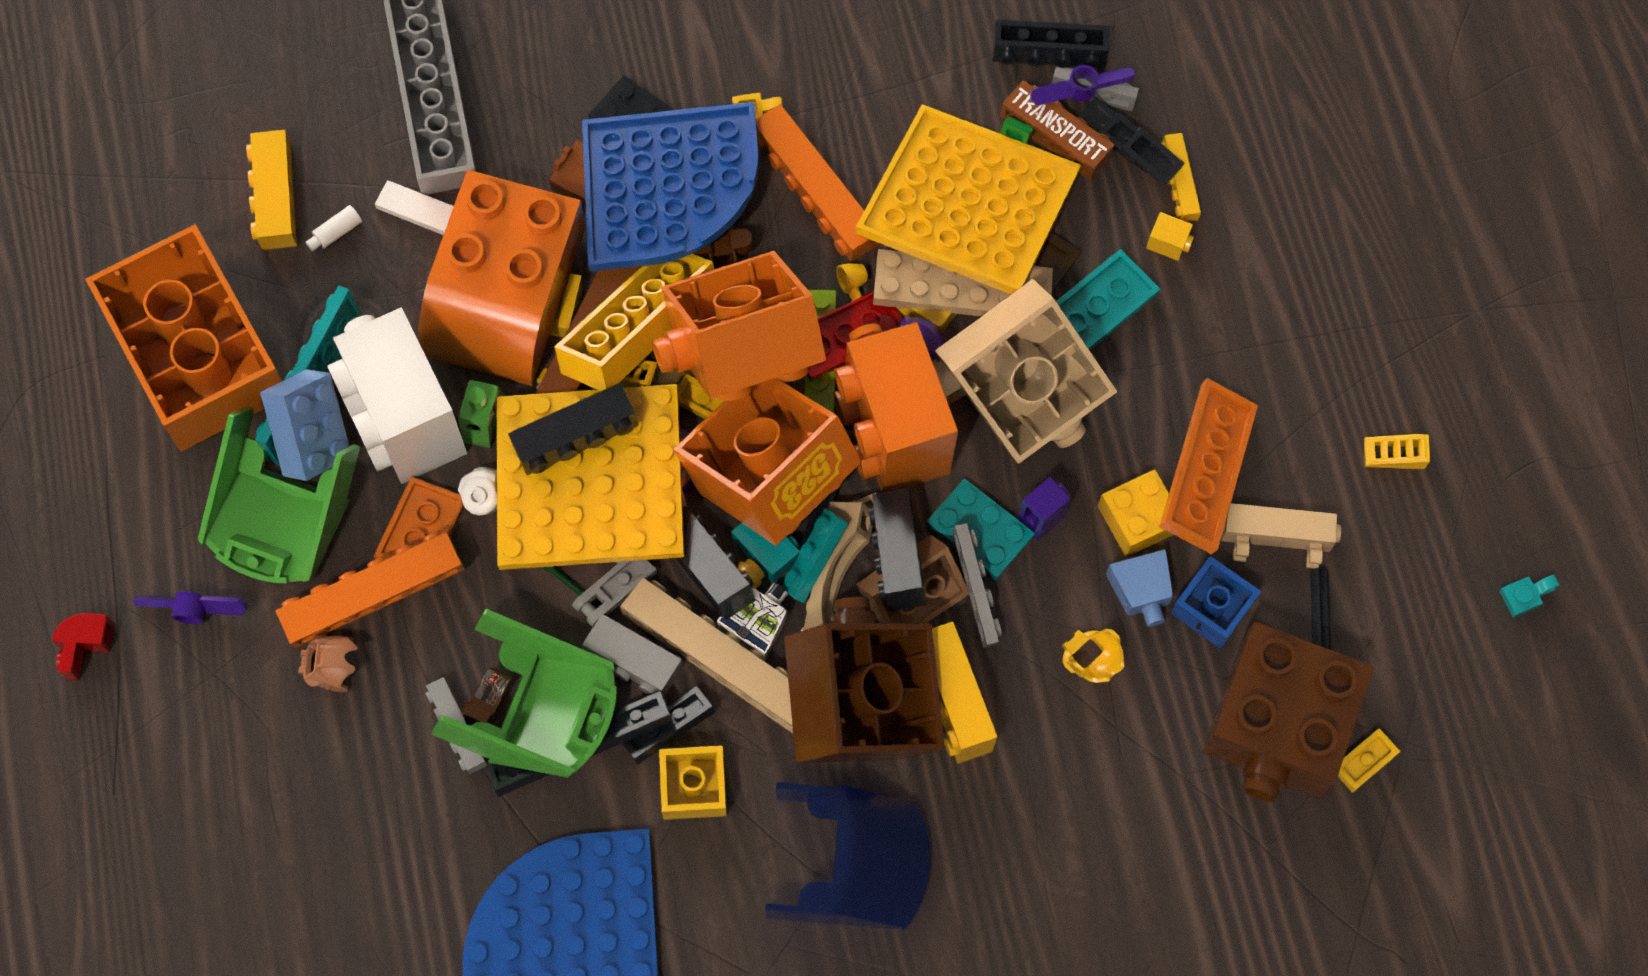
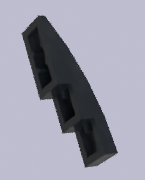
(1132, 142)

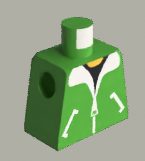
(479, 409)

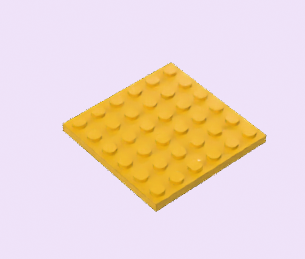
(968, 200)
(604, 501)

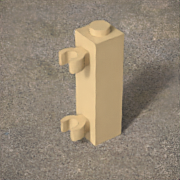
(1281, 528)

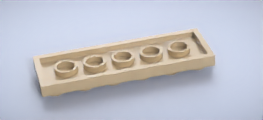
(917, 284)

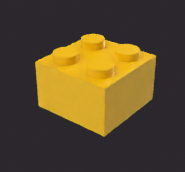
(1136, 512)
(692, 782)

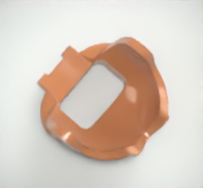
(330, 664)

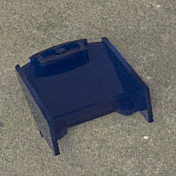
(877, 861)

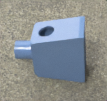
(1143, 585)

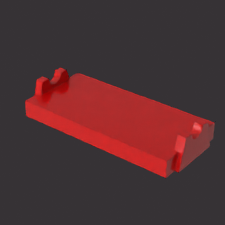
(841, 322)

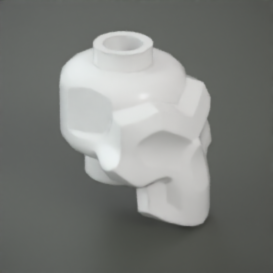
(479, 491)

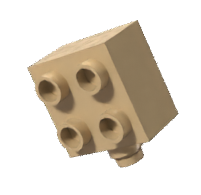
(1027, 372)

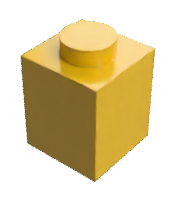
(1170, 236)

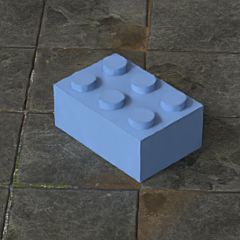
(305, 423)

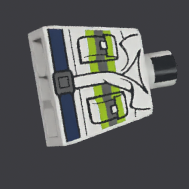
(760, 622)

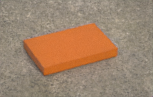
(420, 512)

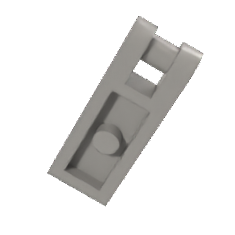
(613, 588)

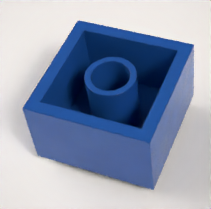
(1215, 602)

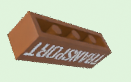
(1059, 131)

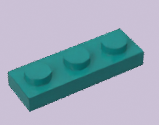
(814, 555)

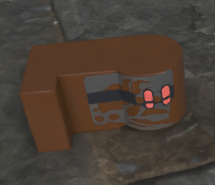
(488, 697)

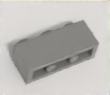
(633, 656)

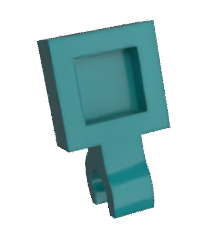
(1525, 596)

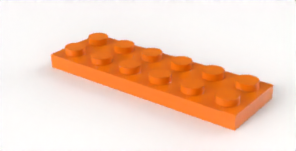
(1209, 466)

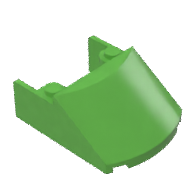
(268, 521)
(556, 709)

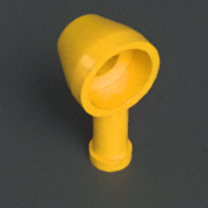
(850, 278)

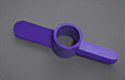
(1069, 89)
(191, 606)

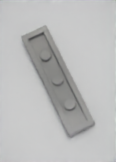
(979, 596)

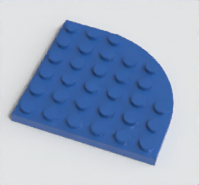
(666, 182)
(569, 911)

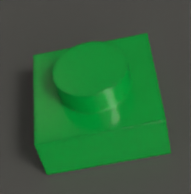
(1016, 130)

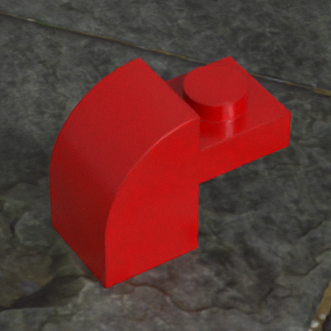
(81, 634)

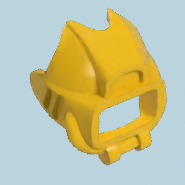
(1105, 665)

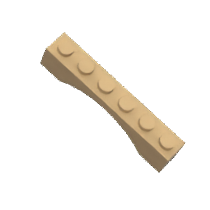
(854, 538)

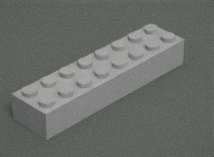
(430, 93)

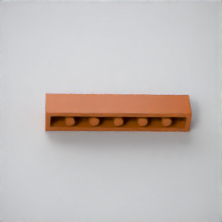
(813, 180)
(369, 589)

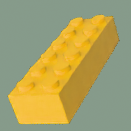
(624, 325)

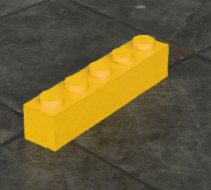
(1183, 186)

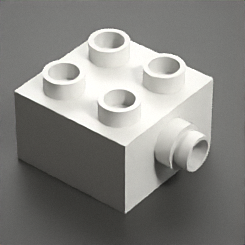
(395, 396)

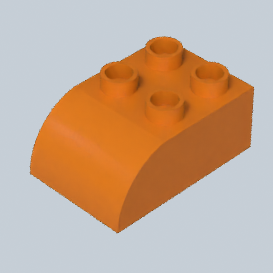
(499, 277)
(185, 336)

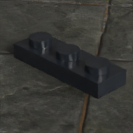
(685, 712)

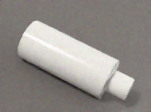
(334, 228)

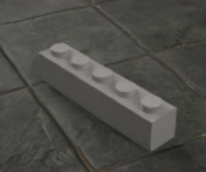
(446, 705)

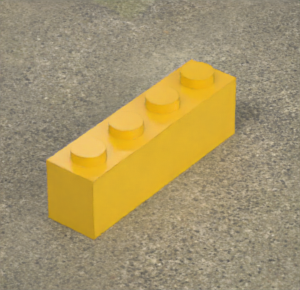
(273, 190)

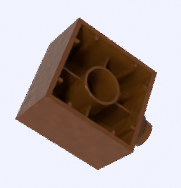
(863, 688)
(1287, 713)

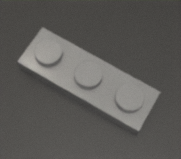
(1118, 96)

